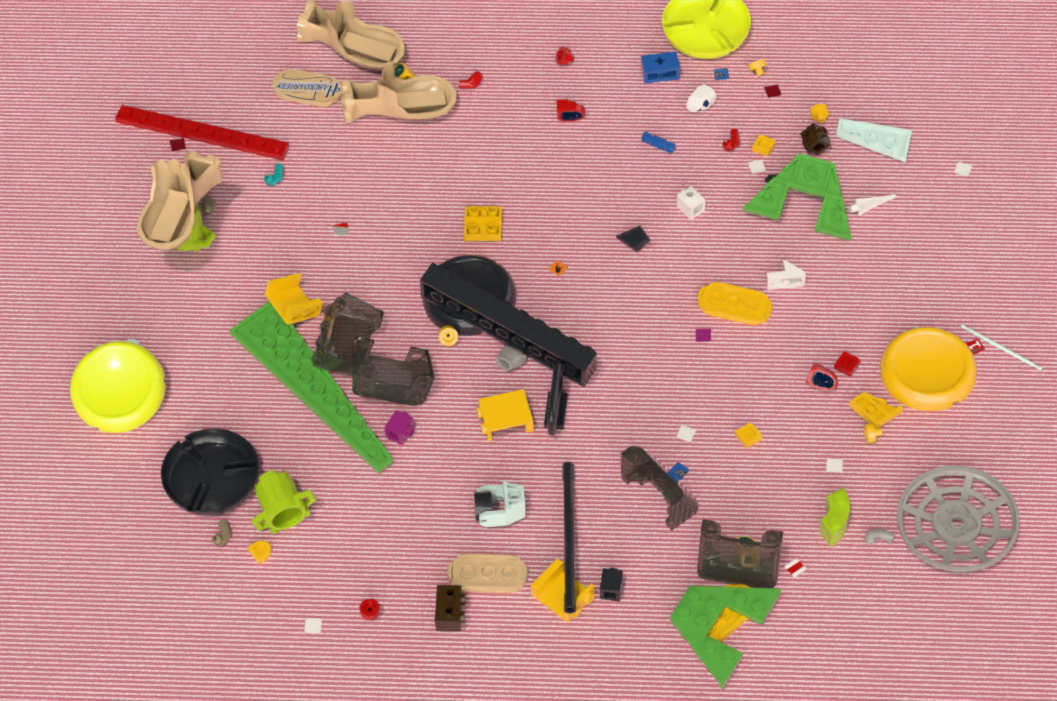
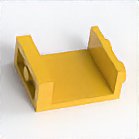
(291, 300)
(504, 412)
(550, 591)

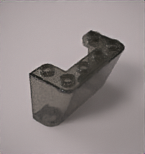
(342, 323)
(391, 379)

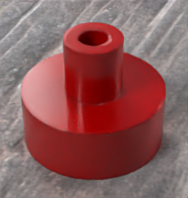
(564, 56)
(369, 609)

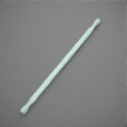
(1001, 347)

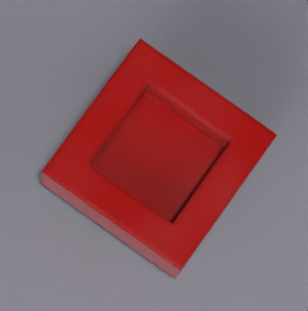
(847, 364)

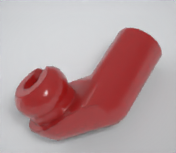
(474, 80)
(734, 142)

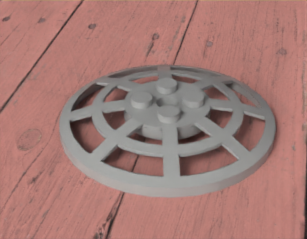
(958, 510)

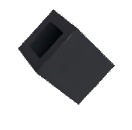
(611, 584)

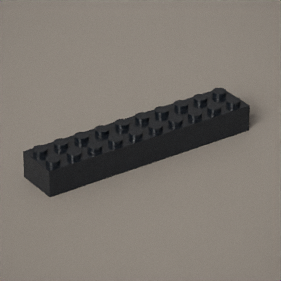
(507, 323)

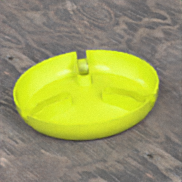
(706, 26)
(117, 386)

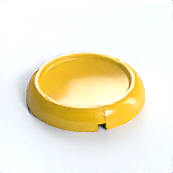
(928, 369)

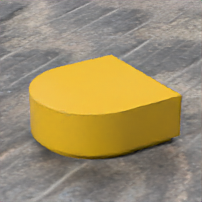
(260, 551)

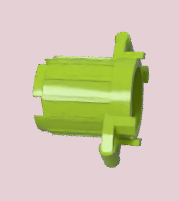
(198, 235)
(280, 502)

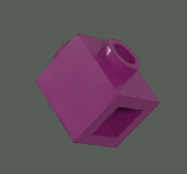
(399, 427)

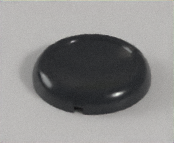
(481, 271)
(210, 471)

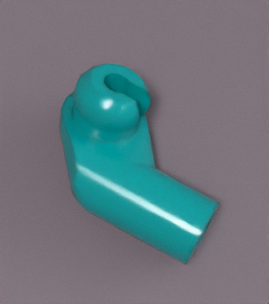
(273, 179)

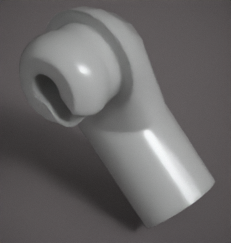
(879, 533)

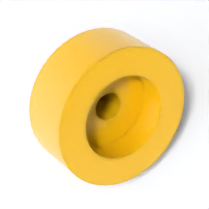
(757, 66)
(819, 112)
(448, 335)
(871, 433)

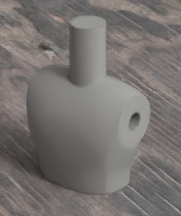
(510, 358)

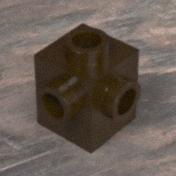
(815, 138)

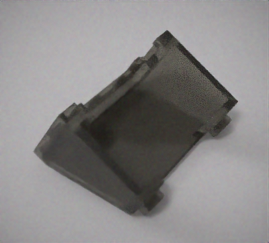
(643, 467)
(737, 559)

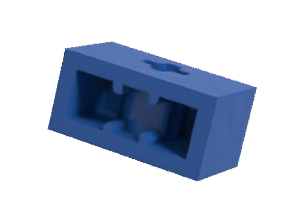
(660, 67)

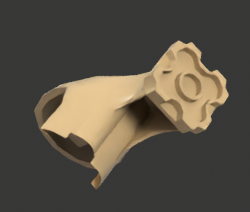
(351, 38)
(401, 99)
(174, 194)

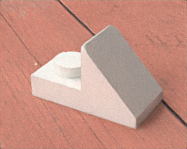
(789, 277)

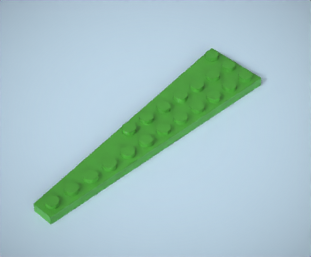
(289, 360)

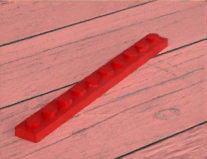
(202, 132)

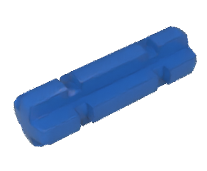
(658, 142)

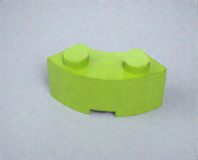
(836, 521)

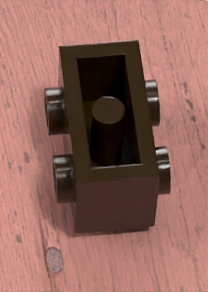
(449, 608)

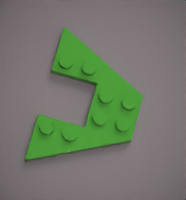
(810, 177)
(699, 613)

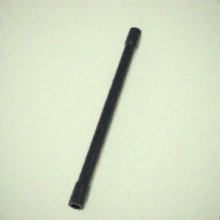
(569, 567)

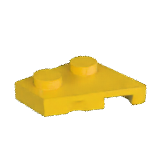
(874, 409)

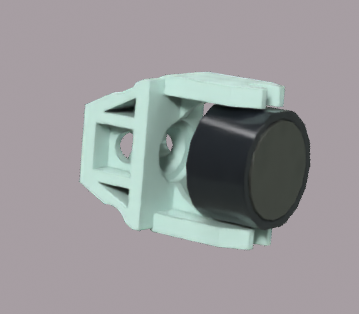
(513, 502)

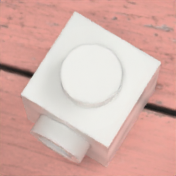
(690, 202)

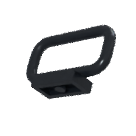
(556, 401)

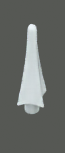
(865, 204)

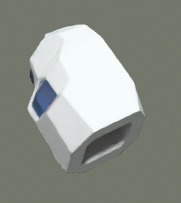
(701, 99)

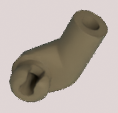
(209, 204)
(224, 534)

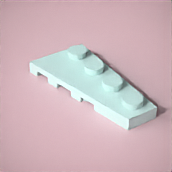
(879, 138)

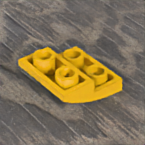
(483, 223)

